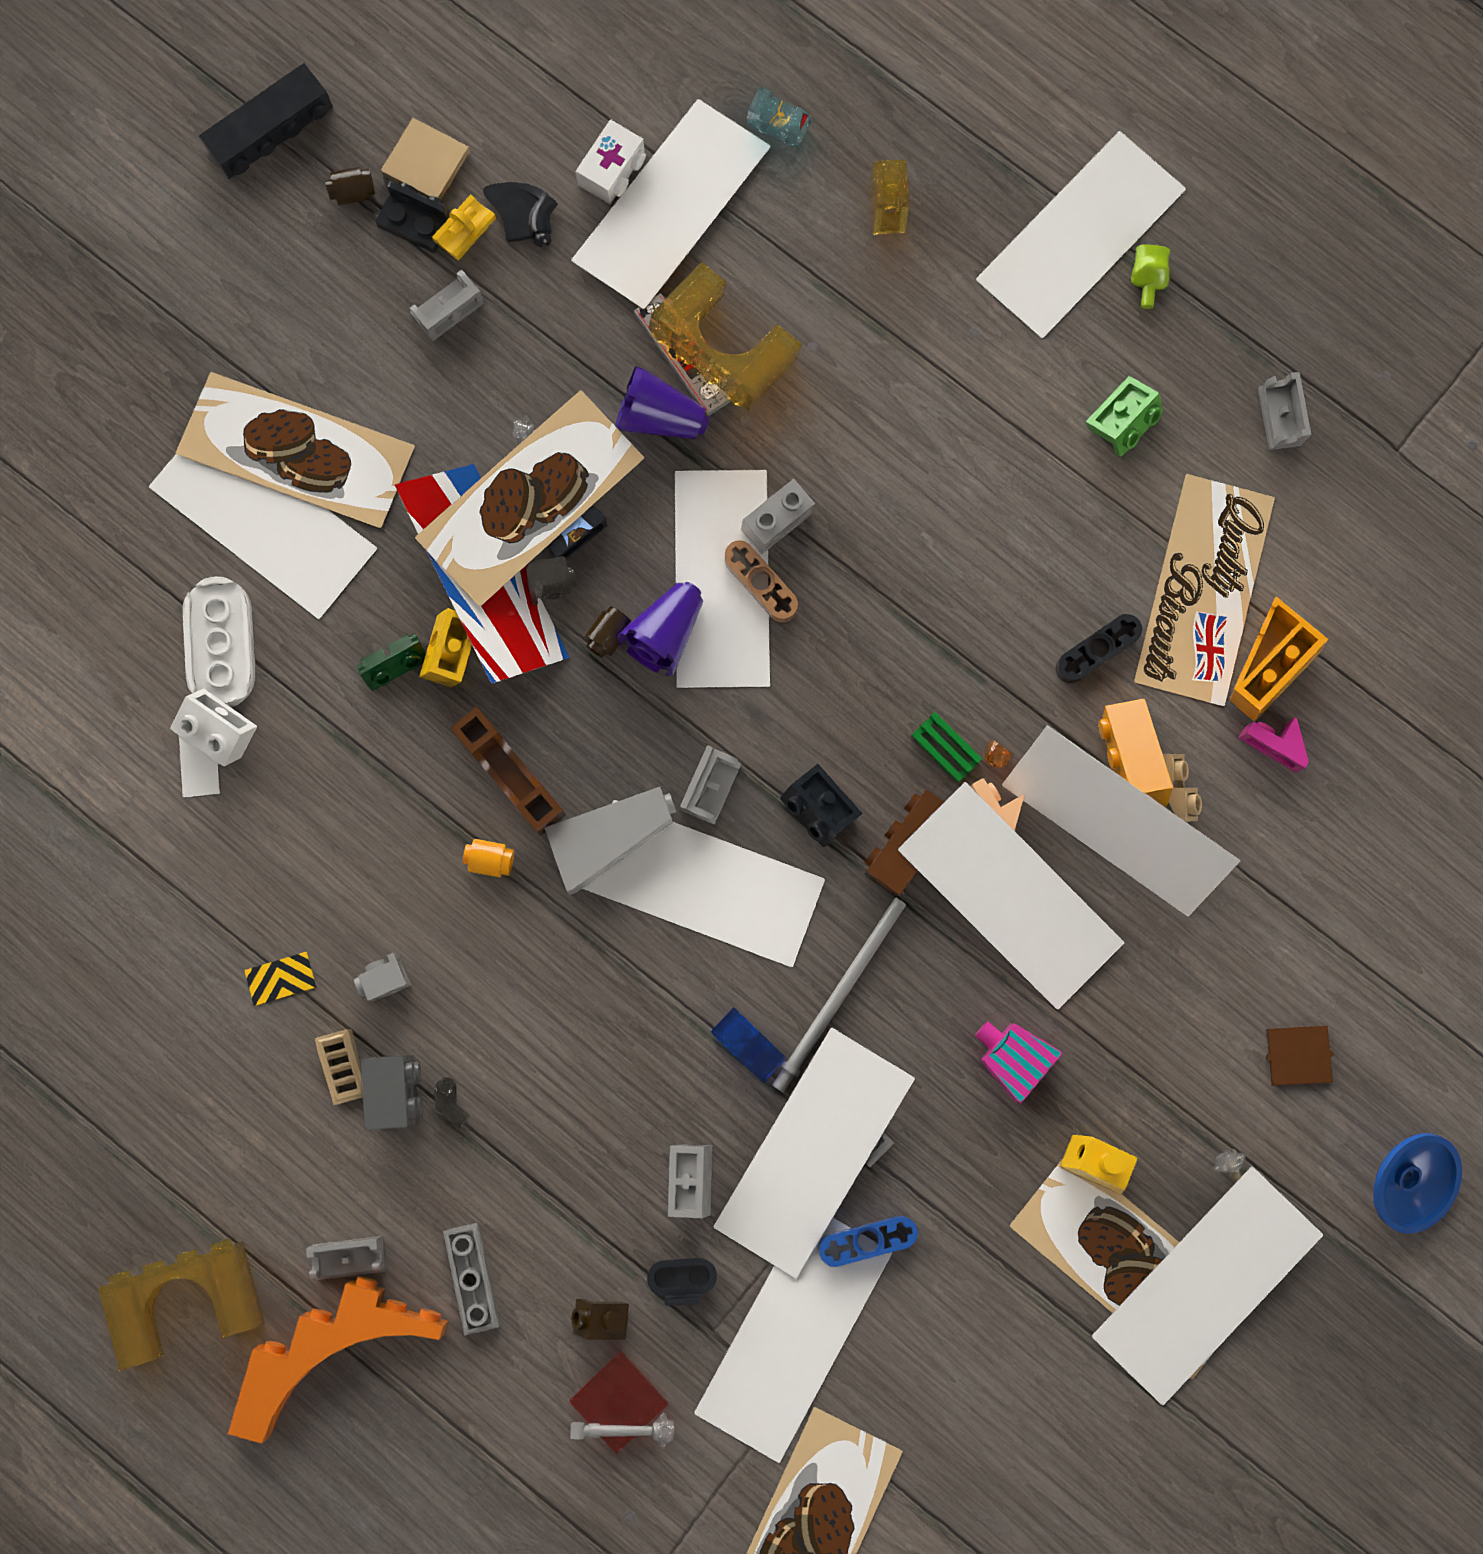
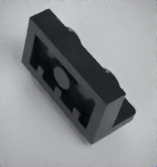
(412, 215)
(820, 805)

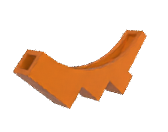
(276, 1372)

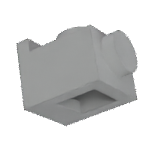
(382, 978)

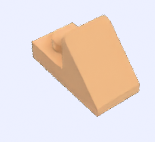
(990, 795)

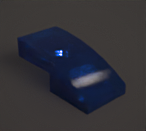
(748, 1045)

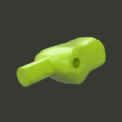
(1150, 271)

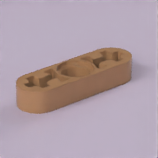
(762, 567)

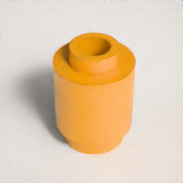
(488, 858)

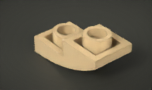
(1184, 801)

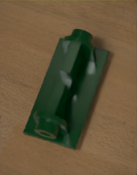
(380, 670)

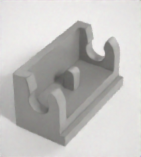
(448, 306)
(1284, 412)
(710, 785)
(690, 1181)
(347, 1258)

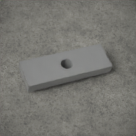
(468, 1256)

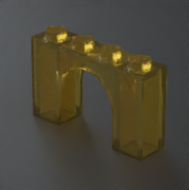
(740, 376)
(131, 1299)

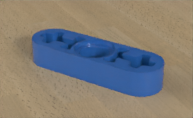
(895, 1242)

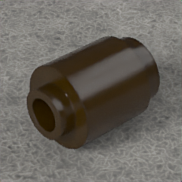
(350, 185)
(604, 632)

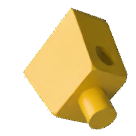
(1099, 1162)

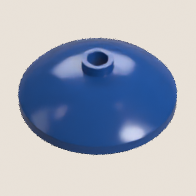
(1417, 1183)

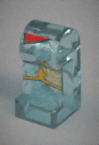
(778, 118)

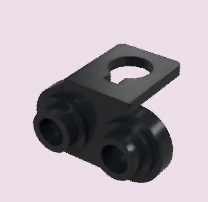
(682, 1279)

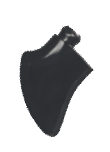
(523, 210)

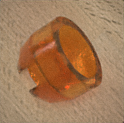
(996, 755)

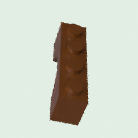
(508, 771)

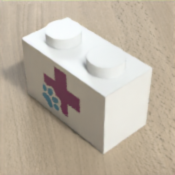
(611, 162)

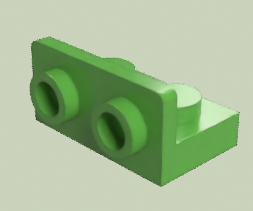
(1126, 415)

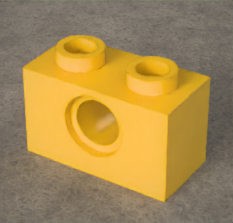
(446, 651)

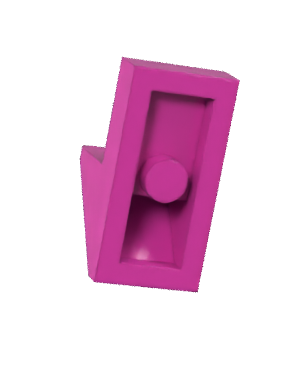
(1285, 749)

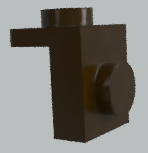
(600, 1320)

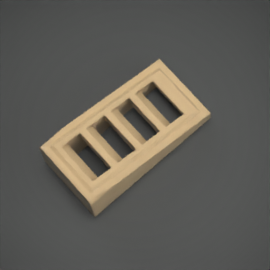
(329, 1070)

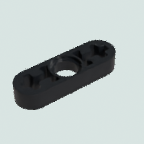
(1123, 643)

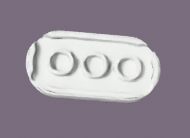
(219, 640)

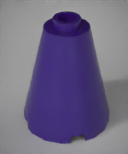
(659, 409)
(664, 628)

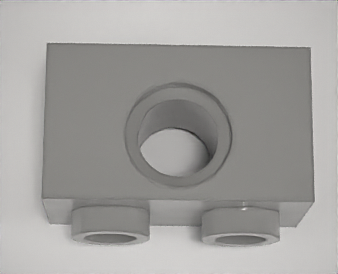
(777, 516)

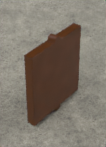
(1299, 1055)

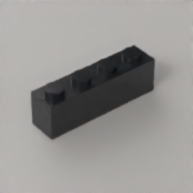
(266, 121)

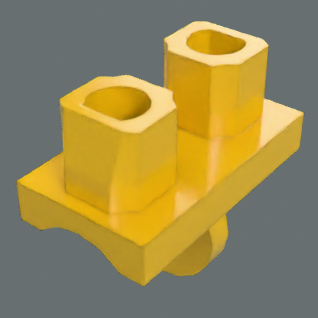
(464, 227)

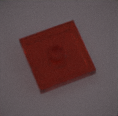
(619, 1397)

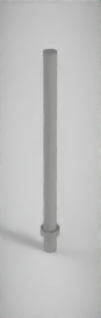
(792, 1066)

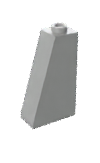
(605, 836)

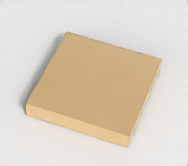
(425, 159)

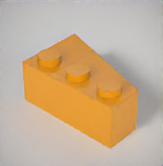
(1277, 658)
(1135, 748)

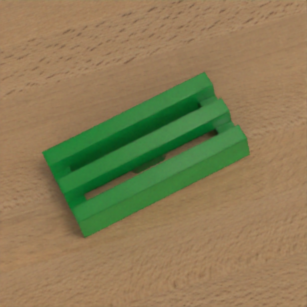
(955, 738)

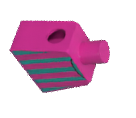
(1016, 1058)

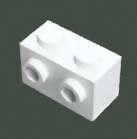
(213, 727)

